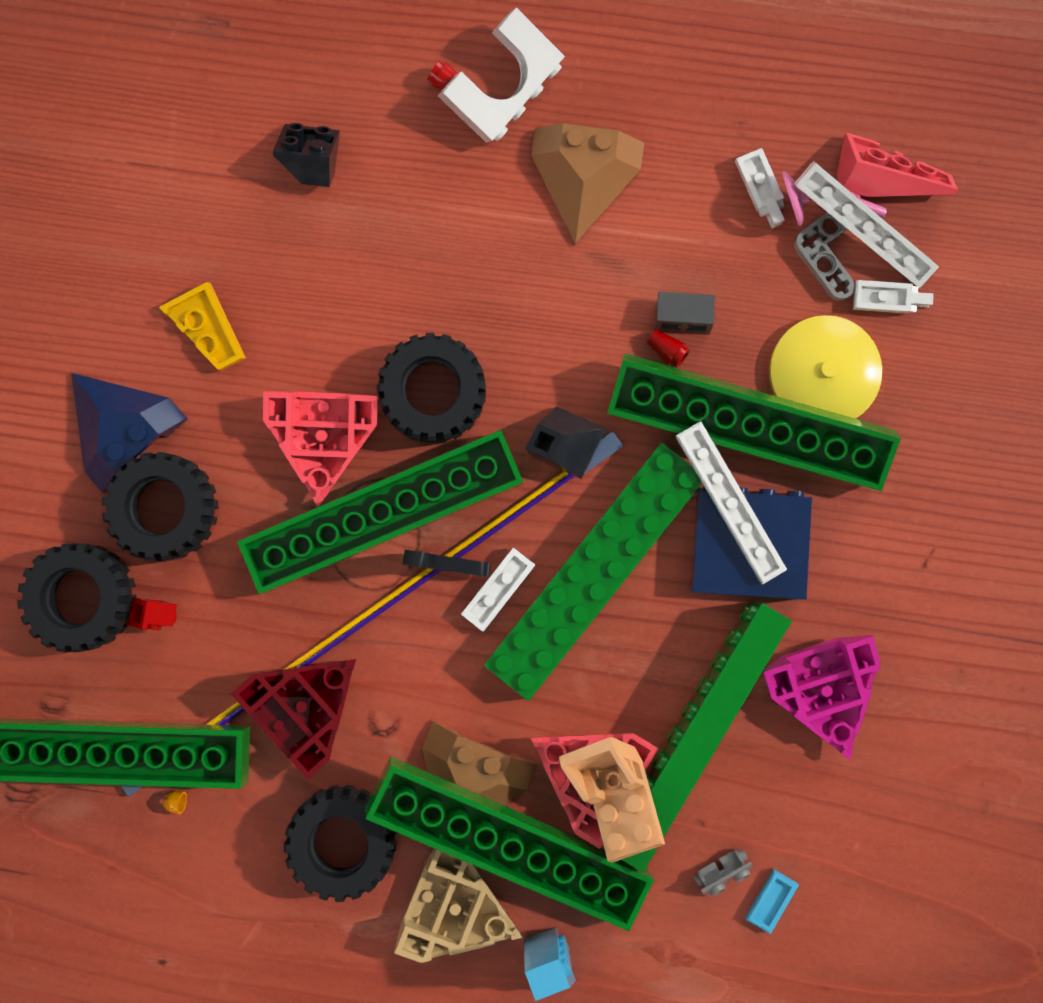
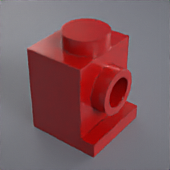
(151, 614)

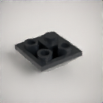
(308, 153)
(565, 441)

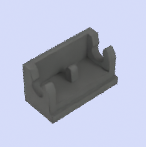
(684, 312)

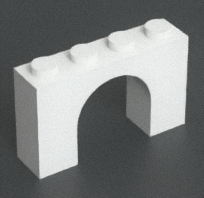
(536, 60)

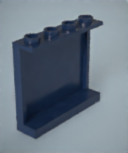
(721, 565)

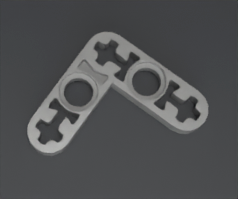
(821, 250)

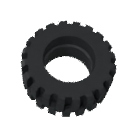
(415, 354)
(123, 507)
(40, 597)
(313, 869)

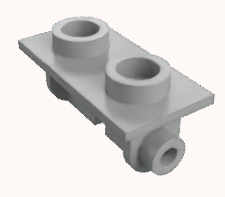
(733, 869)

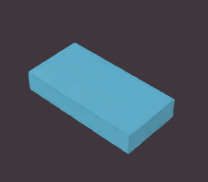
(771, 901)

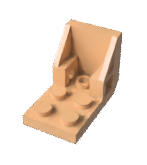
(616, 784)

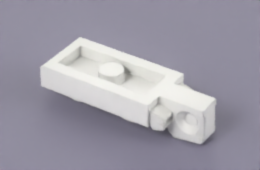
(762, 186)
(889, 297)

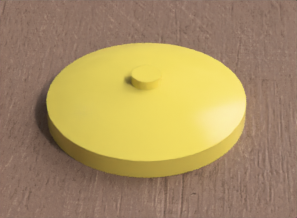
(827, 366)

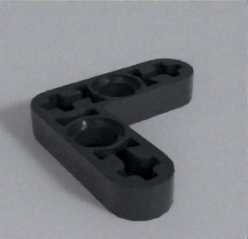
(446, 563)

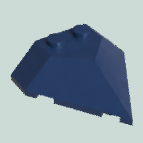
(118, 424)

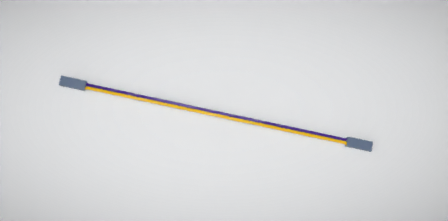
(606, 448)

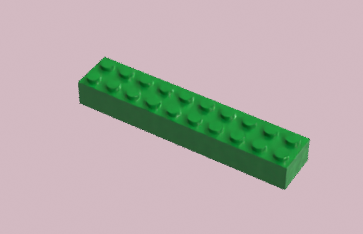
(754, 422)
(380, 512)
(594, 571)
(711, 714)
(124, 753)
(507, 843)

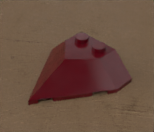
(299, 709)

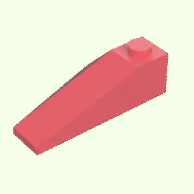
(877, 173)

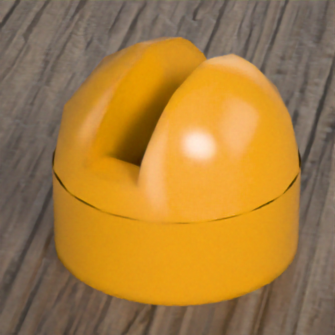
(176, 801)

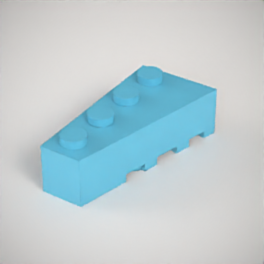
(547, 963)

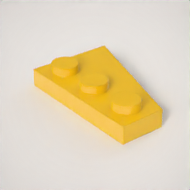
(205, 323)

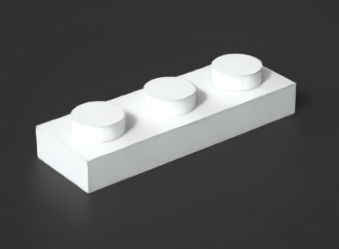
(498, 589)

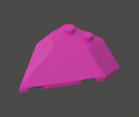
(827, 687)

